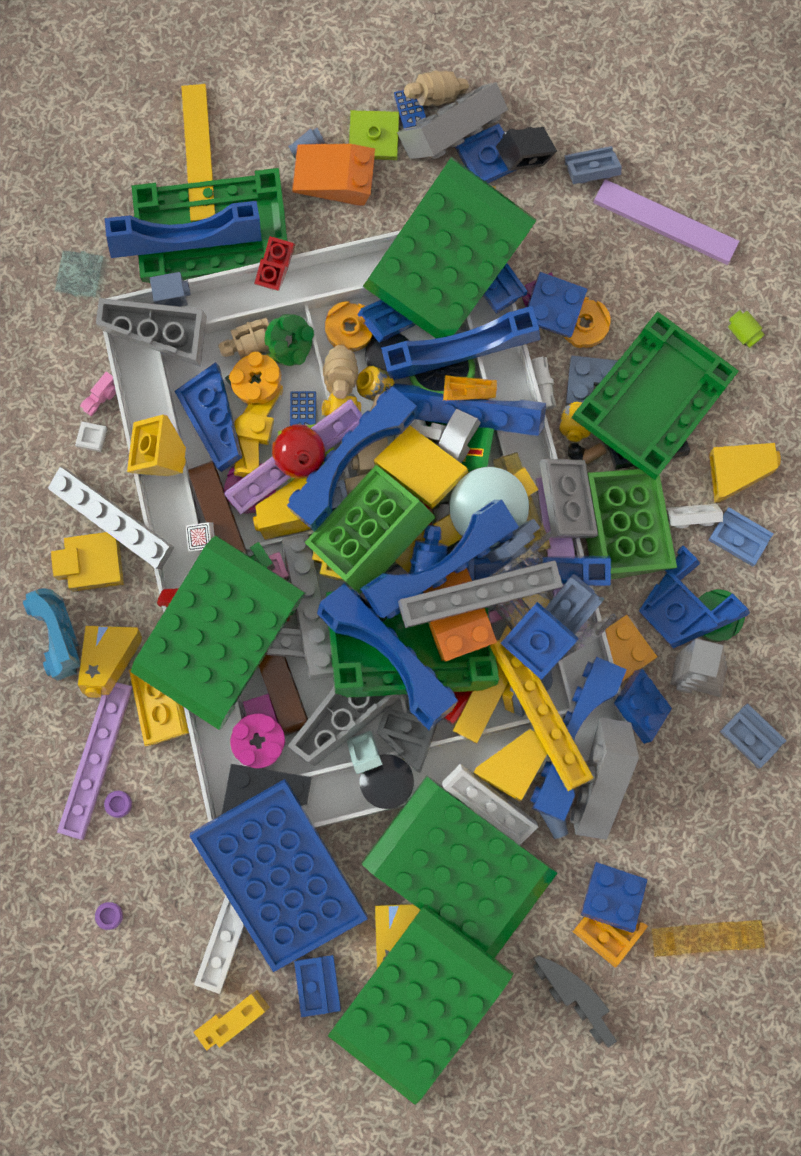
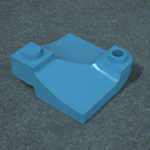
(62, 654)

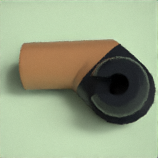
(576, 452)

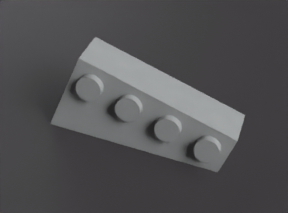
(454, 122)
(159, 327)
(700, 668)
(336, 722)
(612, 766)

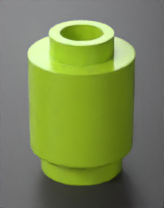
(746, 328)

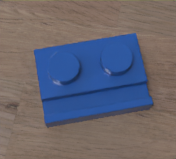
(504, 290)
(384, 320)
(317, 986)

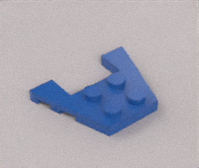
(679, 613)

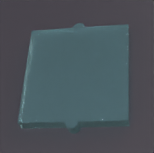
(79, 273)

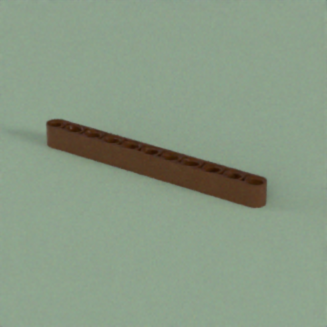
(273, 668)

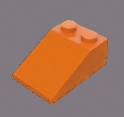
(334, 172)
(461, 632)

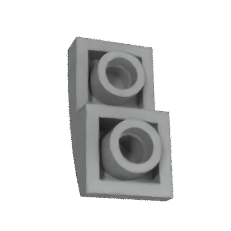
(458, 434)

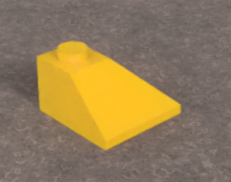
(156, 448)

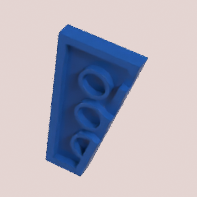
(210, 413)

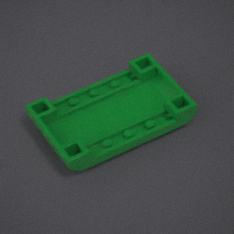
(172, 206)
(449, 251)
(655, 395)
(216, 631)
(365, 671)
(459, 867)
(420, 1005)

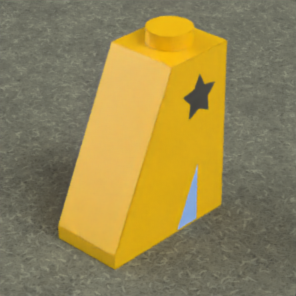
(105, 657)
(390, 925)

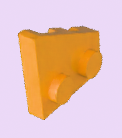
(469, 388)
(628, 646)
(608, 940)

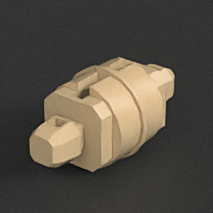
(436, 88)
(246, 339)
(340, 371)

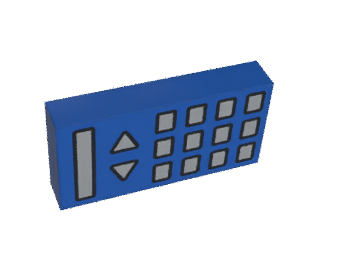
(409, 110)
(302, 407)

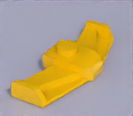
(253, 429)

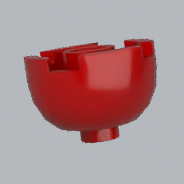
(298, 451)

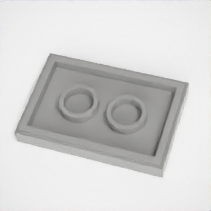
(568, 498)

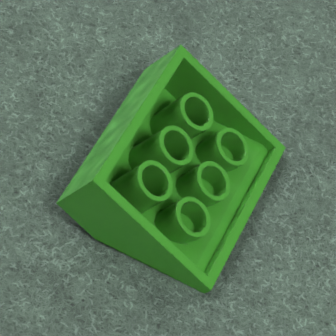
(630, 523)
(370, 529)

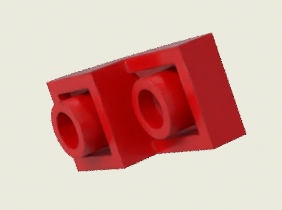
(274, 264)

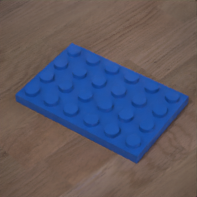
(278, 875)

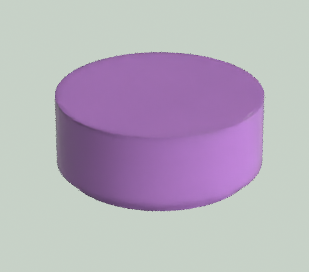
(118, 804)
(108, 915)

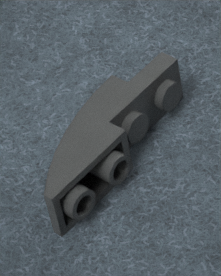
(570, 988)

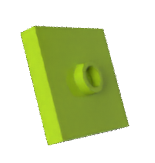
(376, 131)

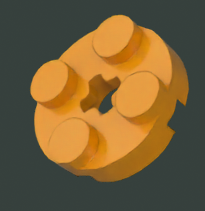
(335, 326)
(597, 328)
(256, 392)

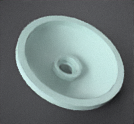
(481, 488)

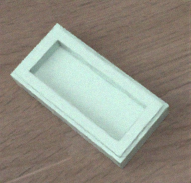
(364, 752)

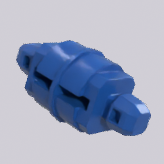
(428, 552)

